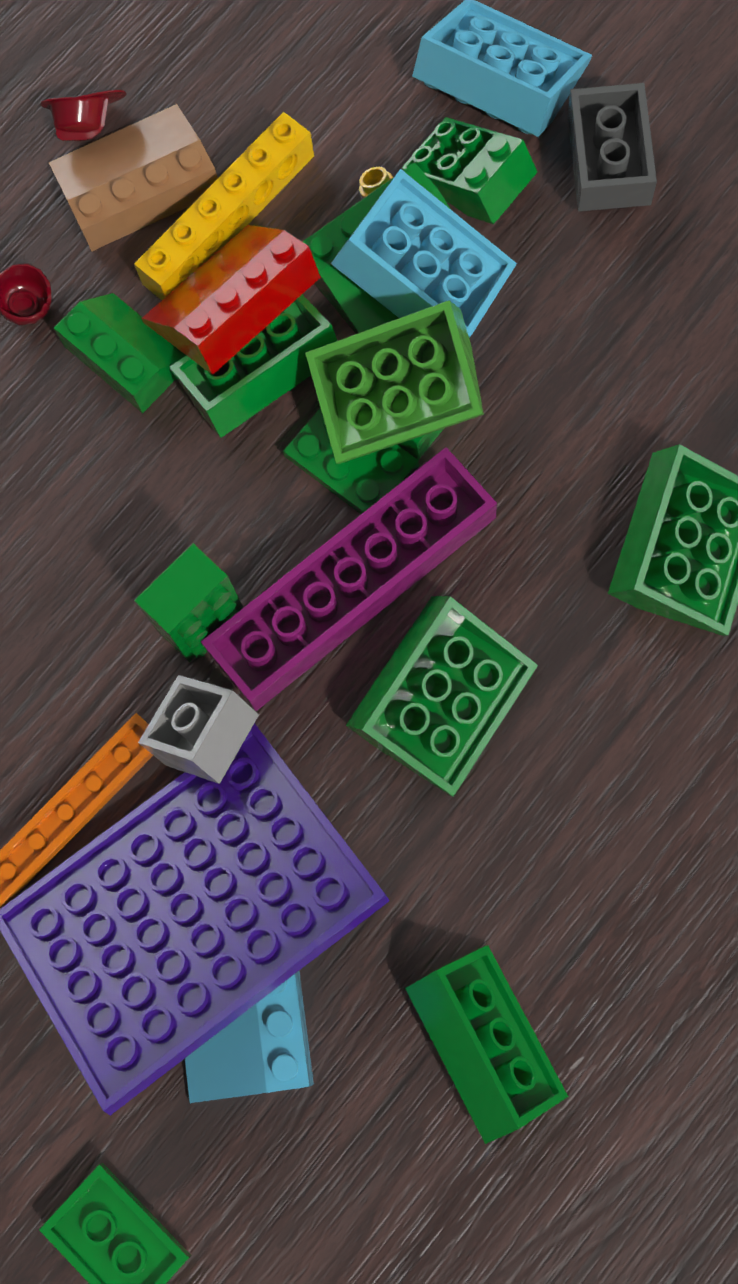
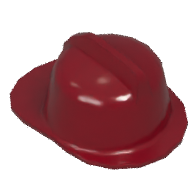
(81, 116)

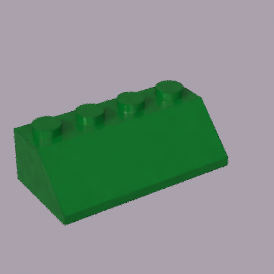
(259, 371)
(486, 1044)

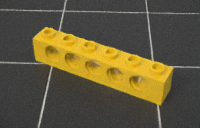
(226, 205)

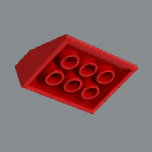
(234, 295)

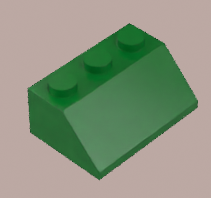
(120, 348)

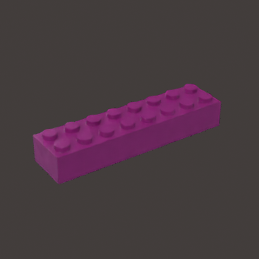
(350, 578)

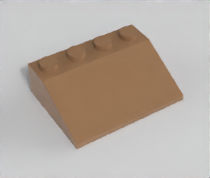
(134, 176)

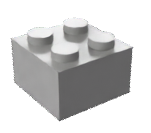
(199, 728)

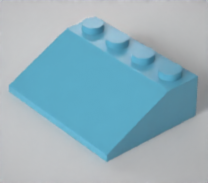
(500, 65)
(421, 253)
(257, 1051)

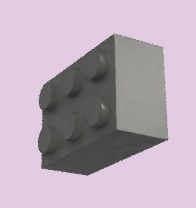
(611, 147)

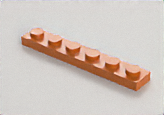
(72, 808)

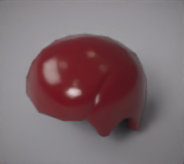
(24, 294)

